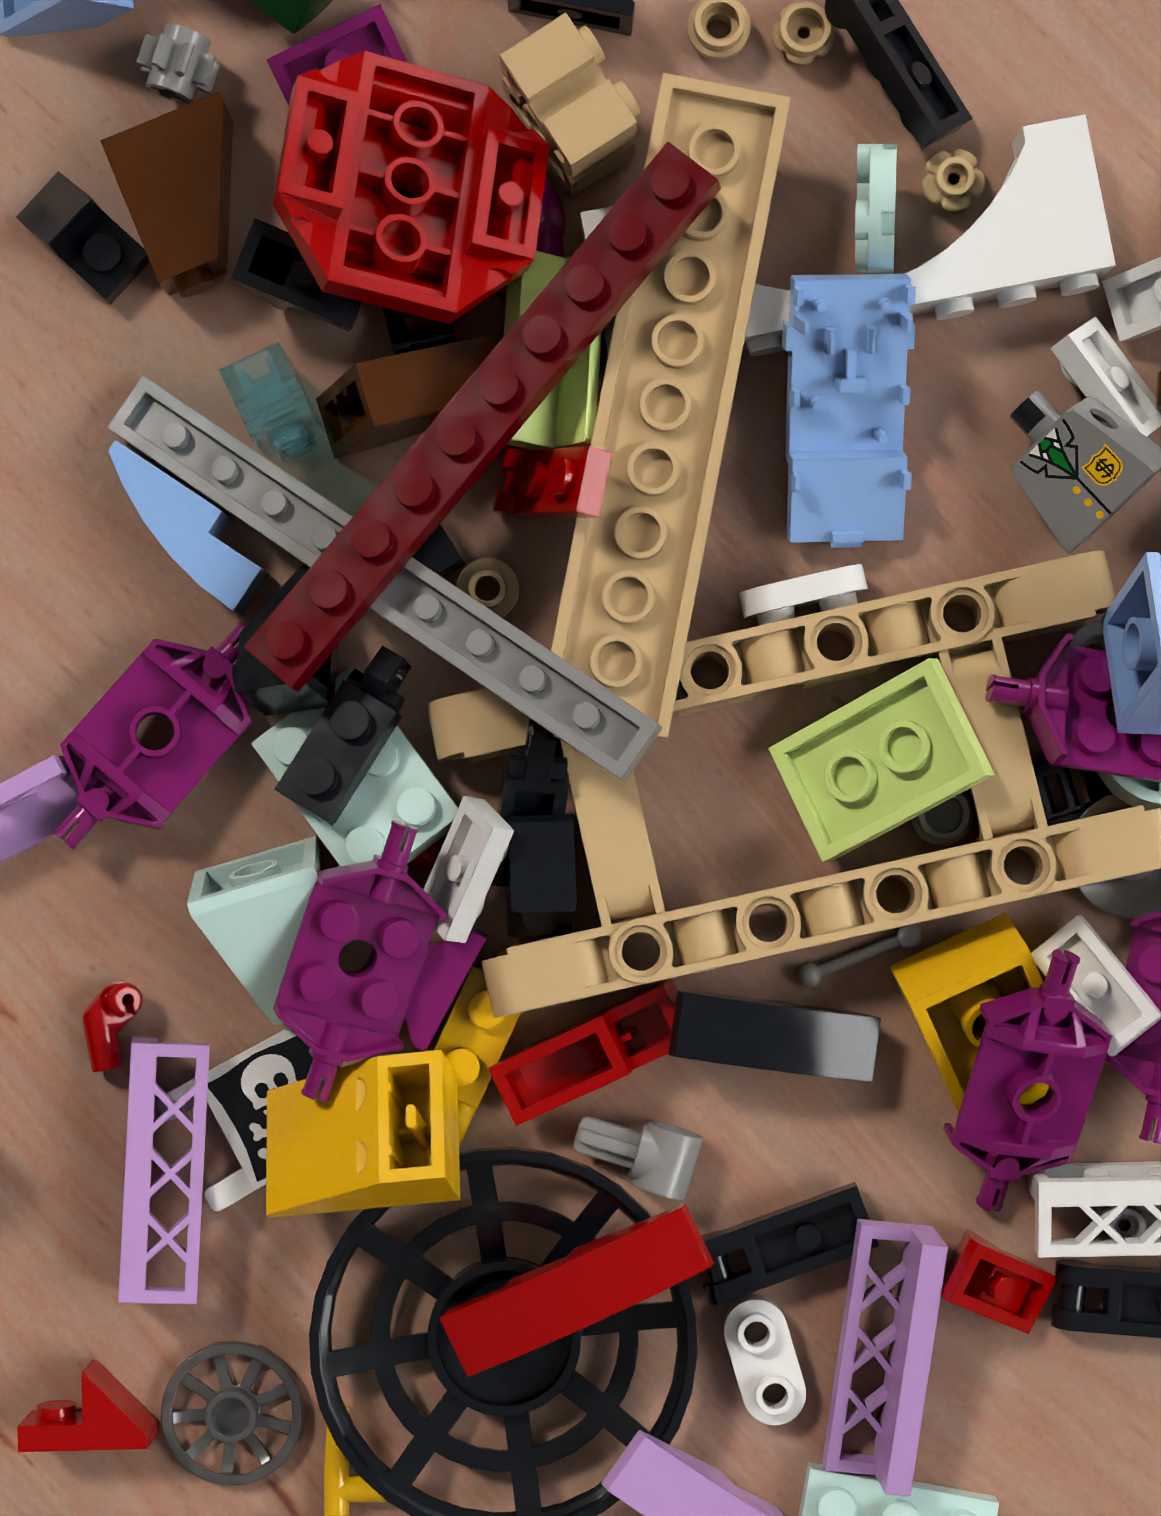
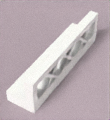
(1097, 1185)

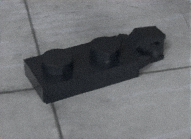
(347, 738)
(533, 783)

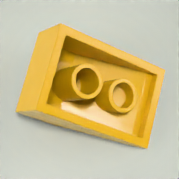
(950, 983)

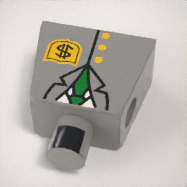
(1080, 465)

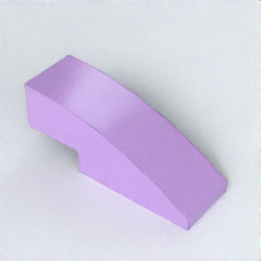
(672, 1483)

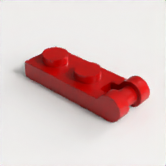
(553, 483)

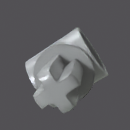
(657, 1157)

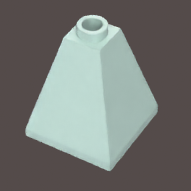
(255, 911)

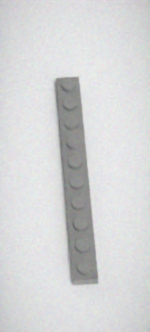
(415, 600)

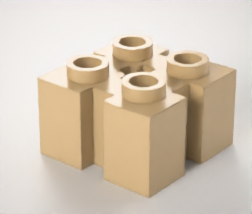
(566, 99)

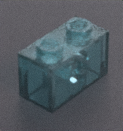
(273, 403)

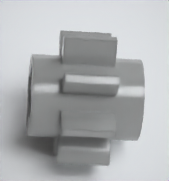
(178, 63)

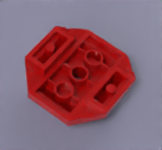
(443, 140)

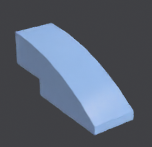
(188, 530)

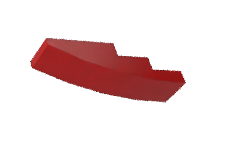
(577, 1290)

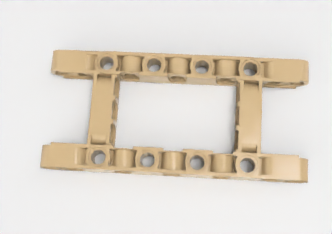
(844, 904)

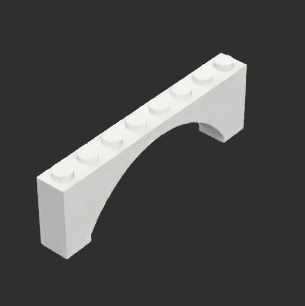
(1034, 236)

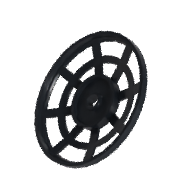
(510, 1387)

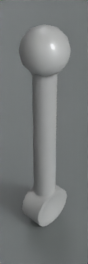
(907, 937)

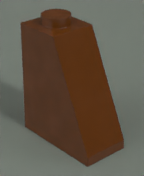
(179, 191)
(397, 394)

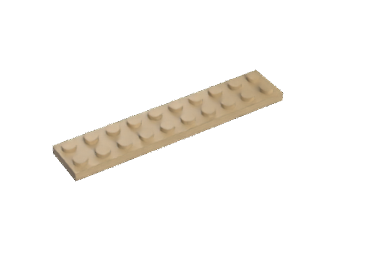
(671, 405)

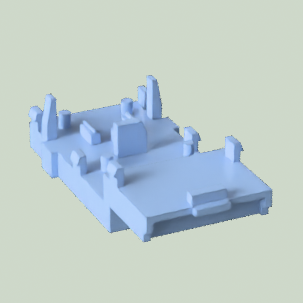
(847, 407)

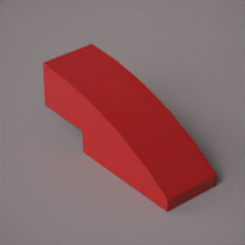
(587, 1053)

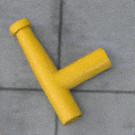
(340, 1487)

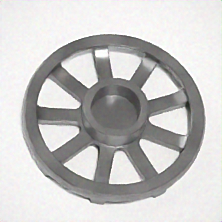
(233, 1412)

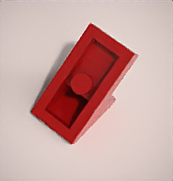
(996, 1283)
(108, 1419)

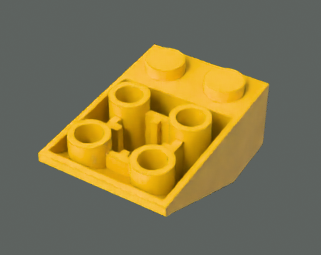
(374, 1143)

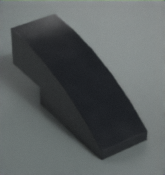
(774, 1036)

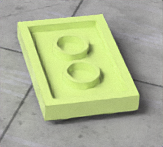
(881, 760)

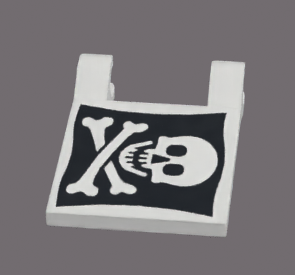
(240, 1106)

